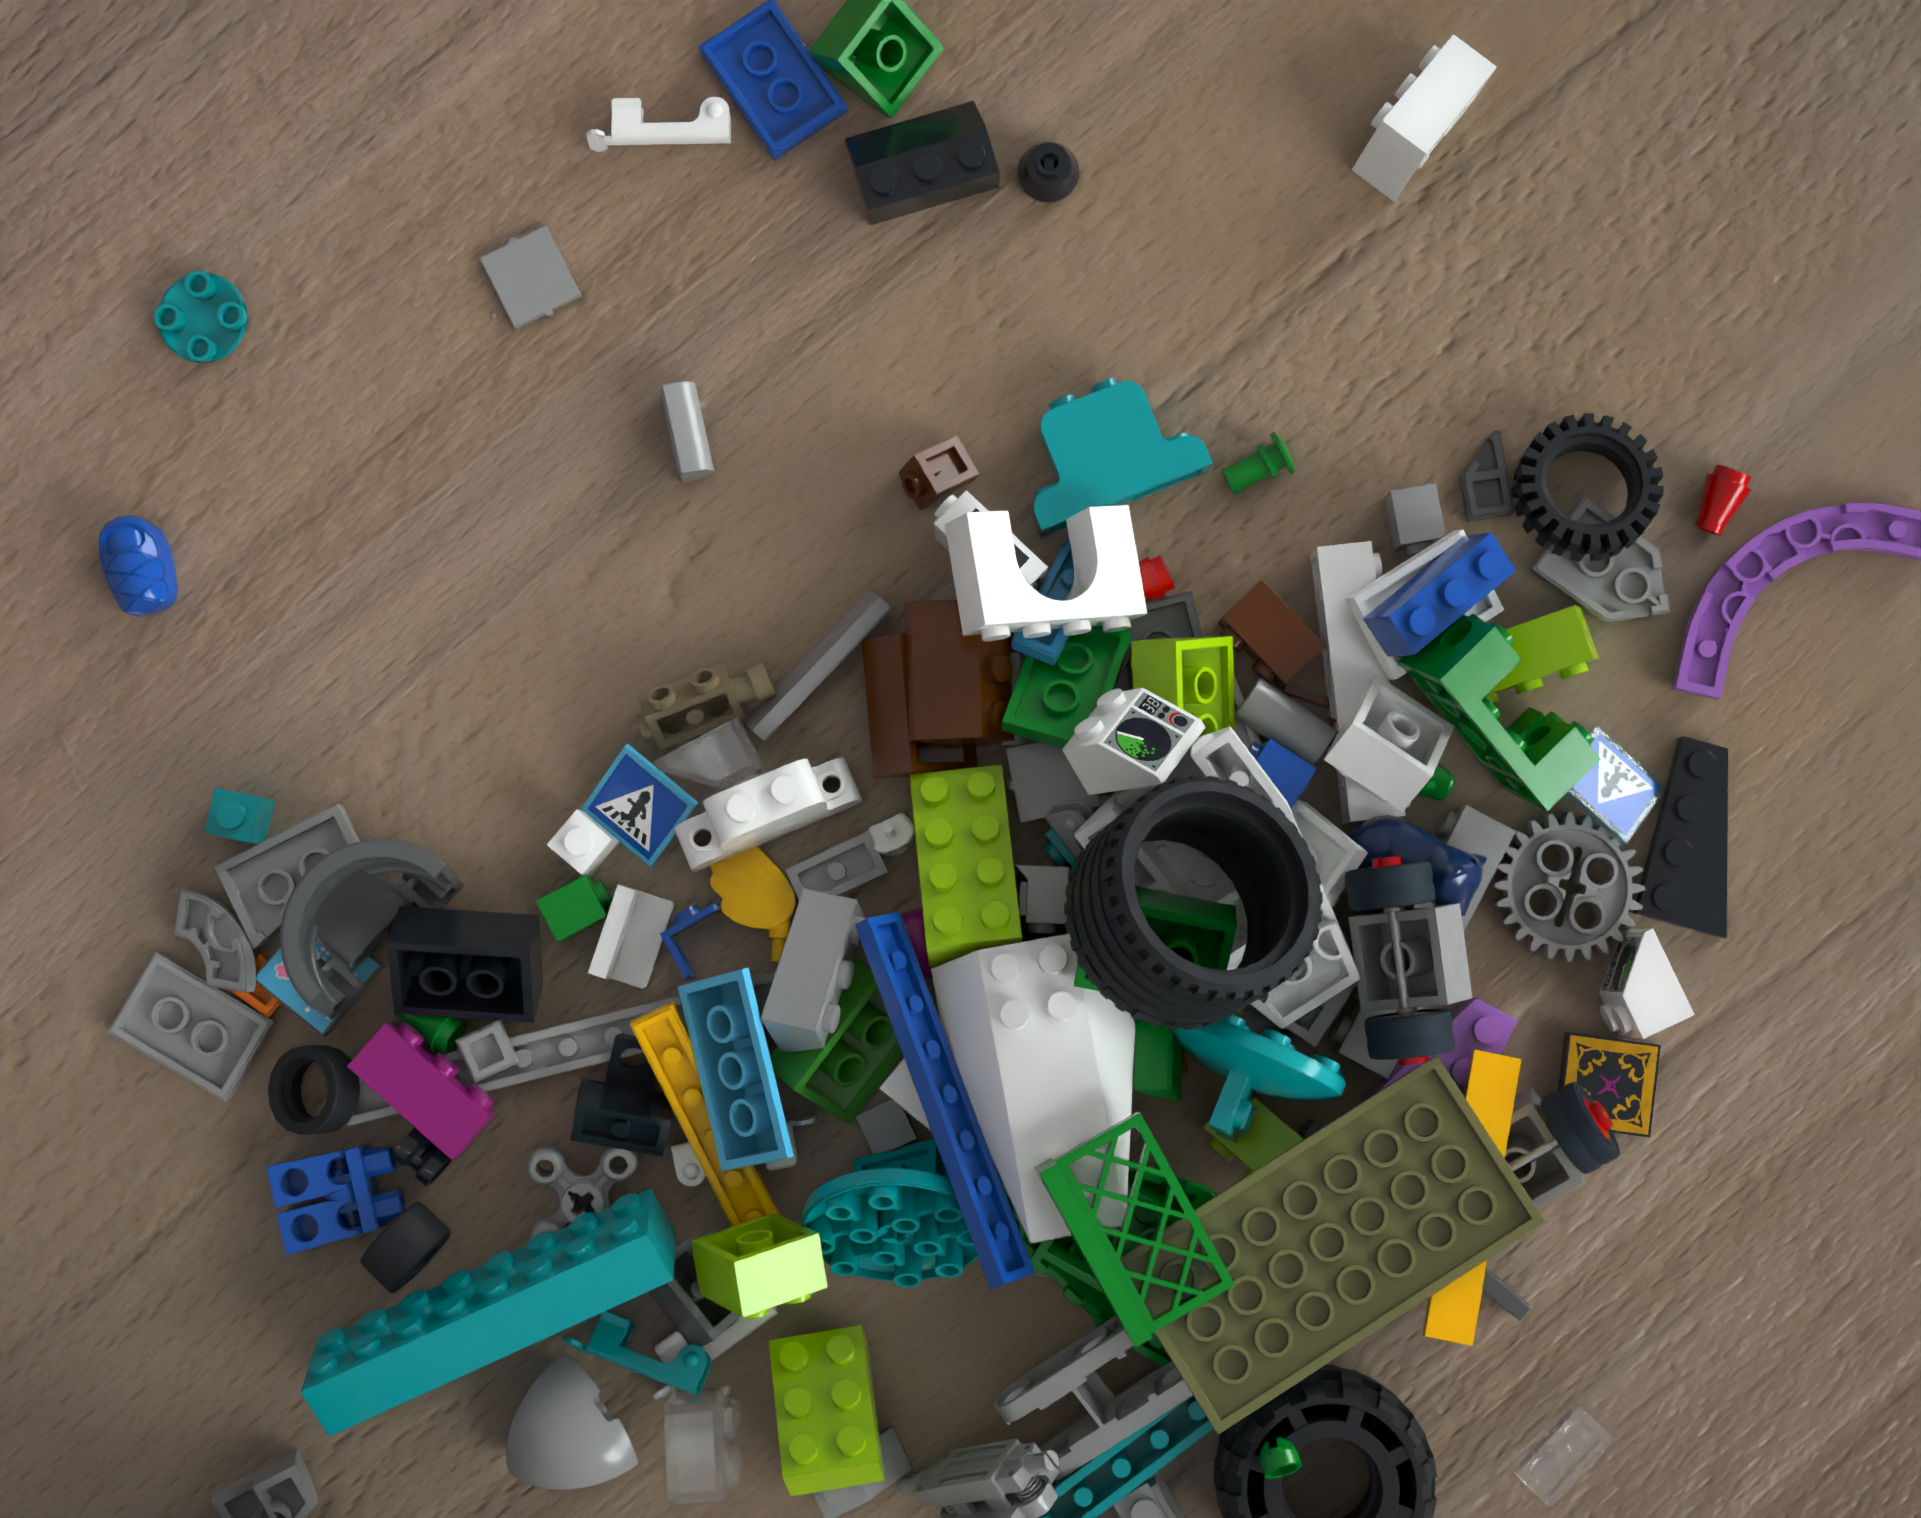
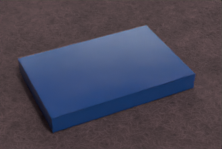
(773, 79)

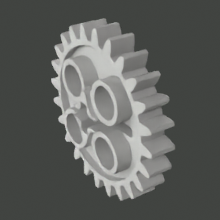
(1607, 900)

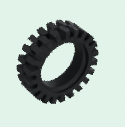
(1615, 446)

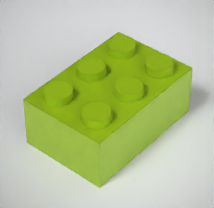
(826, 1411)

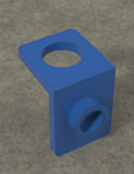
(684, 921)

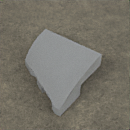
(271, 1491)

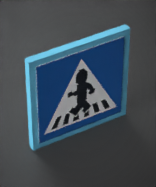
(639, 805)

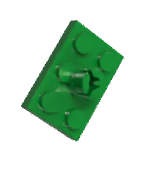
(1058, 697)

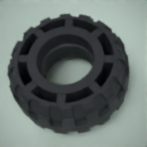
(1323, 1406)

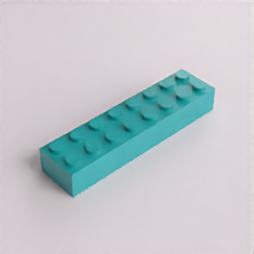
(490, 1311)

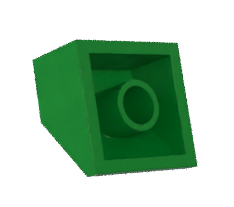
(877, 51)

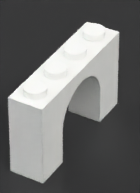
(999, 600)

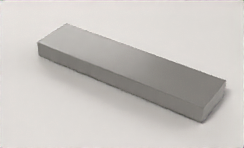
(818, 665)

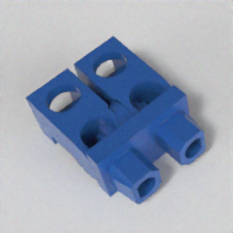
(349, 1192)

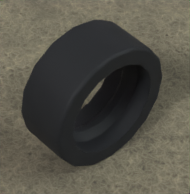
(285, 1090)

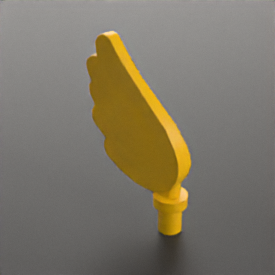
(756, 895)

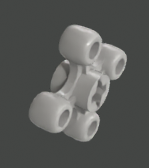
(570, 1184)

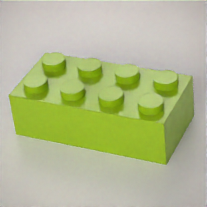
(964, 861)

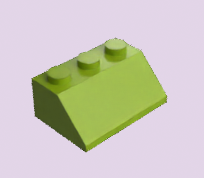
(1189, 674)

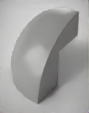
(565, 1433)

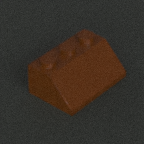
(954, 680)
(888, 717)

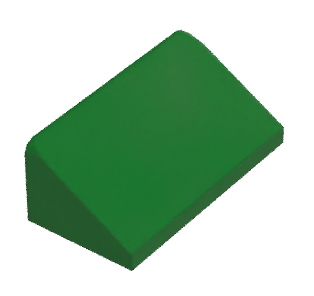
(1157, 1062)

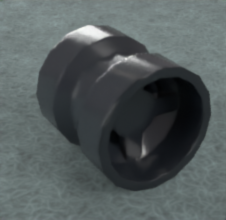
(414, 1149)

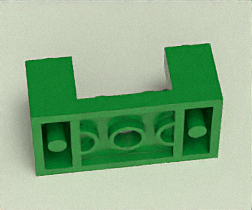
(1532, 757)

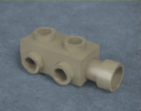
(700, 703)

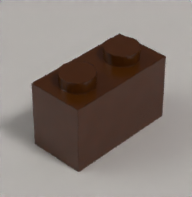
(1270, 635)

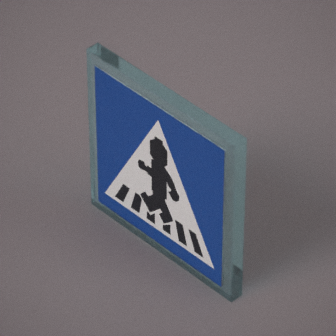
(1616, 790)

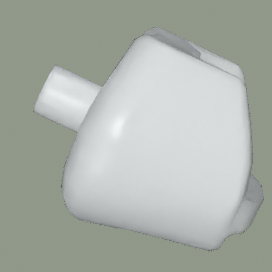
(893, 835)

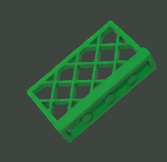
(1096, 1247)

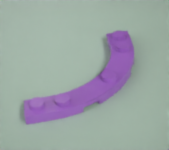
(1742, 576)

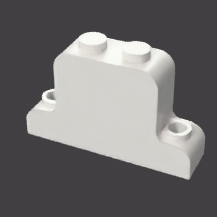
(766, 810)

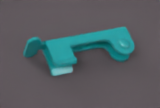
(609, 1343)

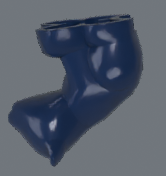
(1453, 870)

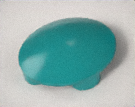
(202, 317)

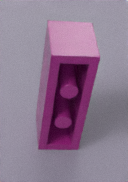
(424, 1088)

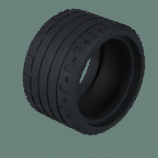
(1257, 853)

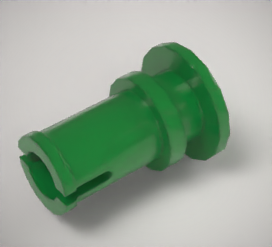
(1259, 465)

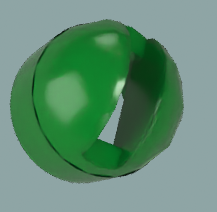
(1280, 1460)

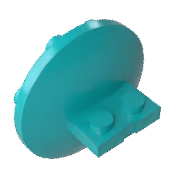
(1257, 1065)
(892, 1219)

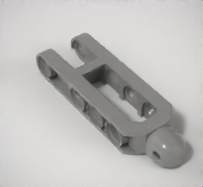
(1109, 1416)

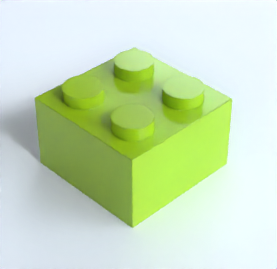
(759, 1265)

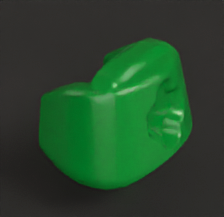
(1439, 784)

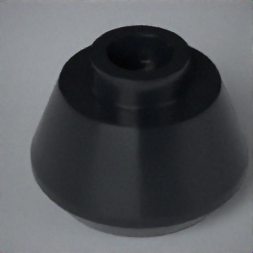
(1048, 183)

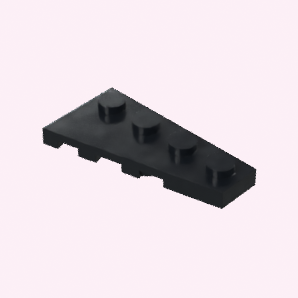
(1689, 844)

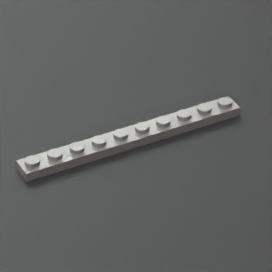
(551, 1051)

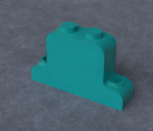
(1109, 453)

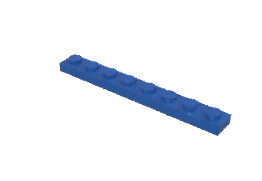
(944, 1100)

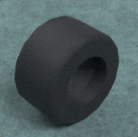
(405, 1247)

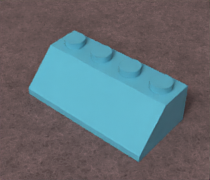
(735, 1070)

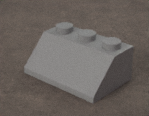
(813, 971)

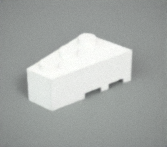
(1422, 115)

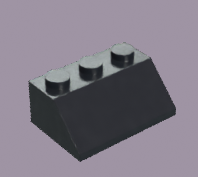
(923, 162)

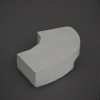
(218, 939)

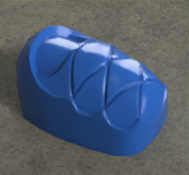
(138, 565)

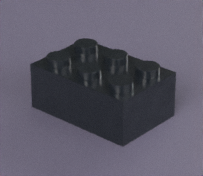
(465, 964)

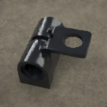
(623, 1108)

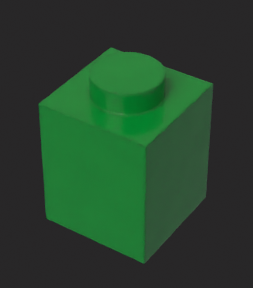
(575, 907)

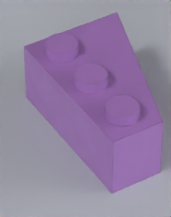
(1474, 1027)

